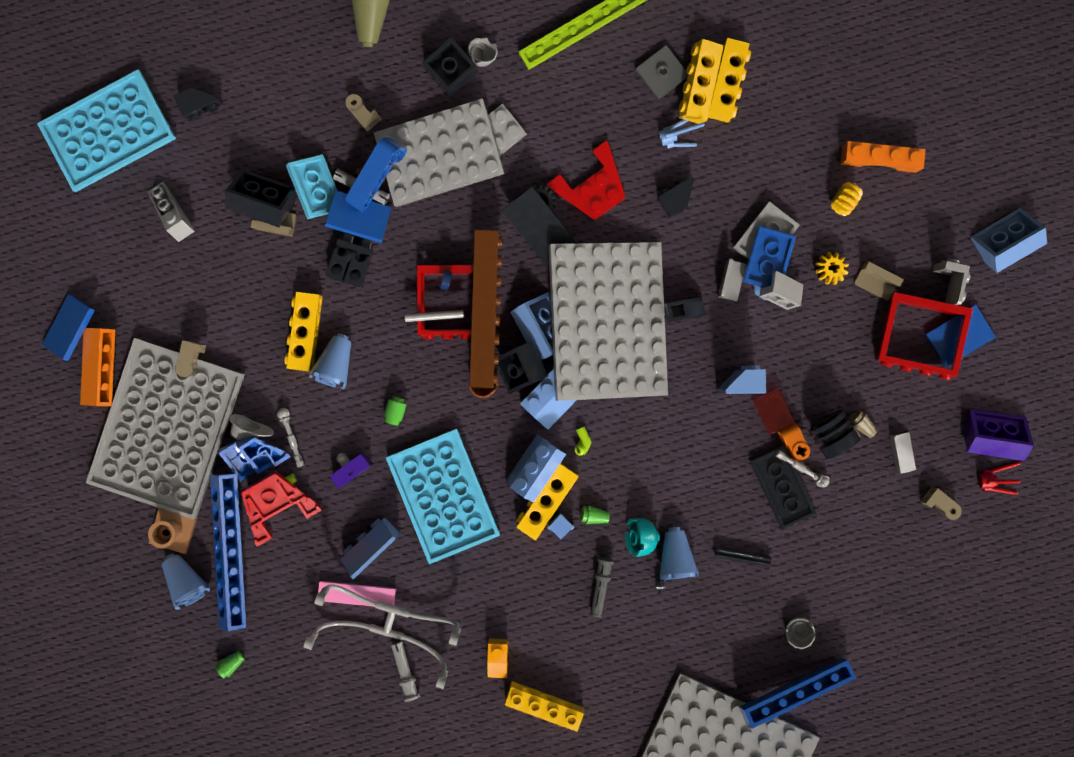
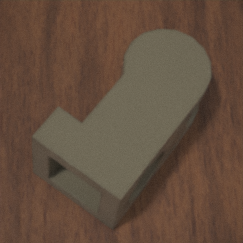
(357, 108)
(188, 357)
(946, 506)

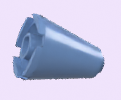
(333, 362)
(677, 556)
(182, 581)

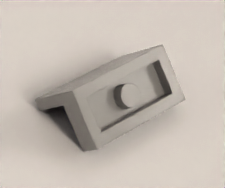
(731, 280)
(783, 291)

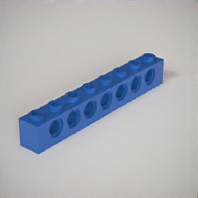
(228, 551)

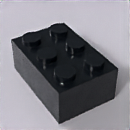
(260, 198)

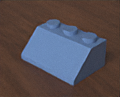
(1009, 239)
(535, 323)
(745, 381)
(542, 402)
(535, 468)
(369, 546)

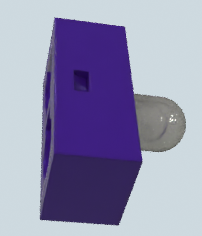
(350, 468)

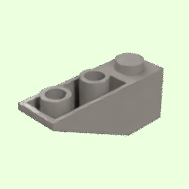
(170, 212)

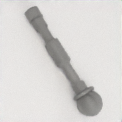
(283, 414)
(820, 479)

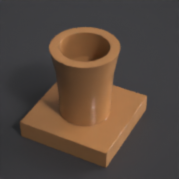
(171, 531)

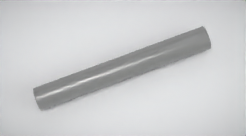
(433, 315)

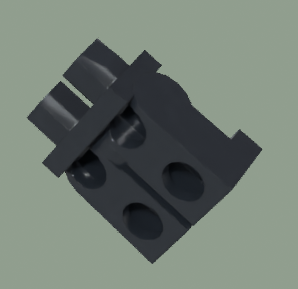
(350, 261)

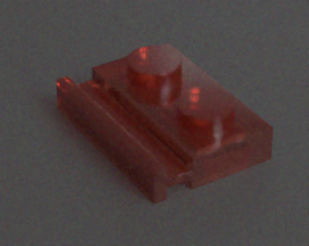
(773, 411)

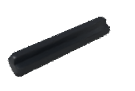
(742, 556)

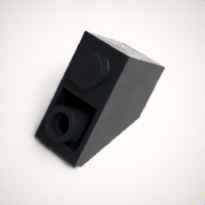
(195, 103)
(677, 198)
(684, 309)

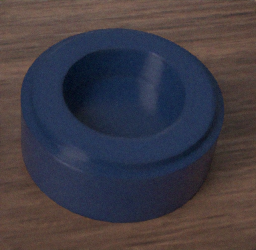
(446, 280)

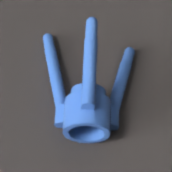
(668, 135)

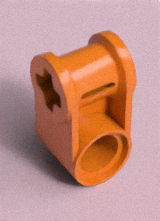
(793, 438)

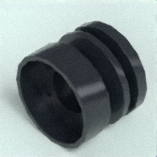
(833, 431)

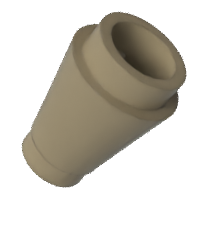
(863, 423)

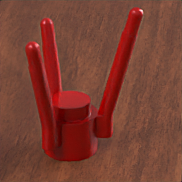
(987, 480)

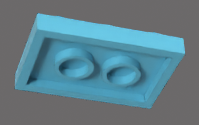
(313, 185)

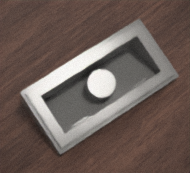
(902, 452)

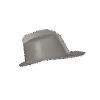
(244, 427)

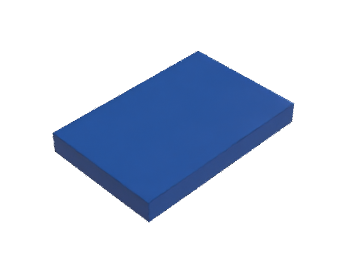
(366, 224)
(768, 254)
(68, 327)
(945, 336)

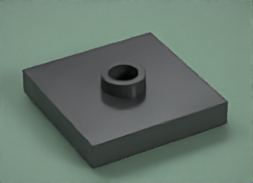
(662, 72)

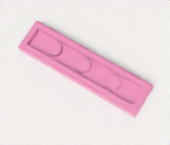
(374, 593)

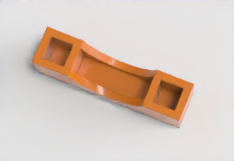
(897, 157)

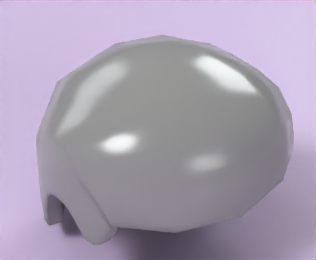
(481, 51)
(800, 632)

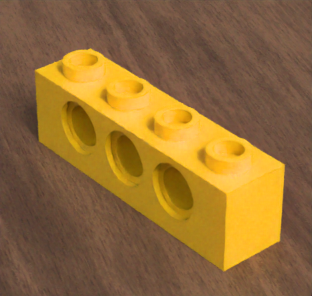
(732, 50)
(711, 54)
(311, 323)
(534, 528)
(544, 706)

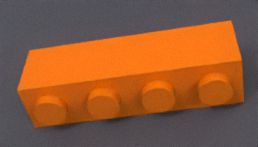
(97, 367)

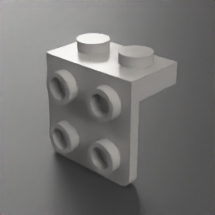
(959, 277)

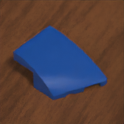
(251, 456)

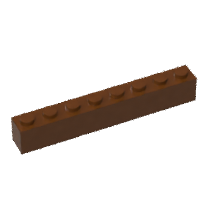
(485, 308)

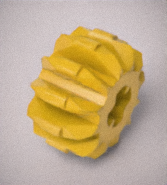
(846, 198)
(829, 275)

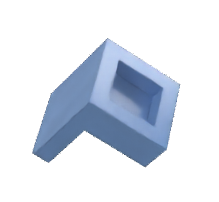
(560, 525)

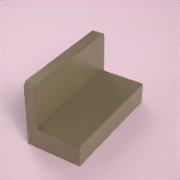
(286, 228)
(877, 280)

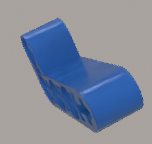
(374, 172)

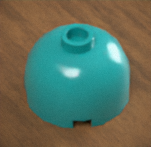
(641, 537)

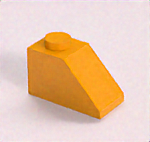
(497, 658)

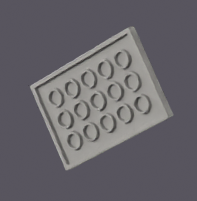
(443, 153)

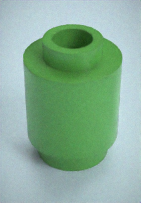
(394, 410)

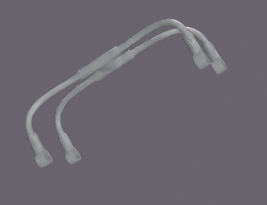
(386, 630)

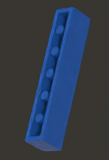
(797, 692)

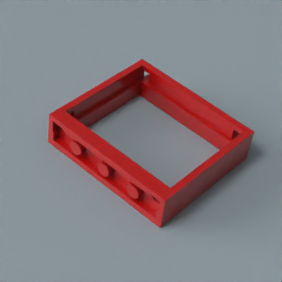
(423, 270)
(928, 304)

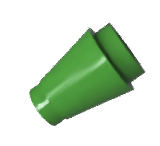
(593, 515)
(229, 664)

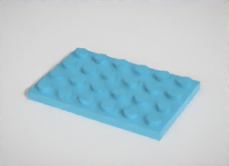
(106, 130)
(443, 496)

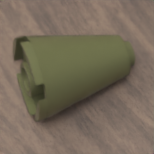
(369, 19)

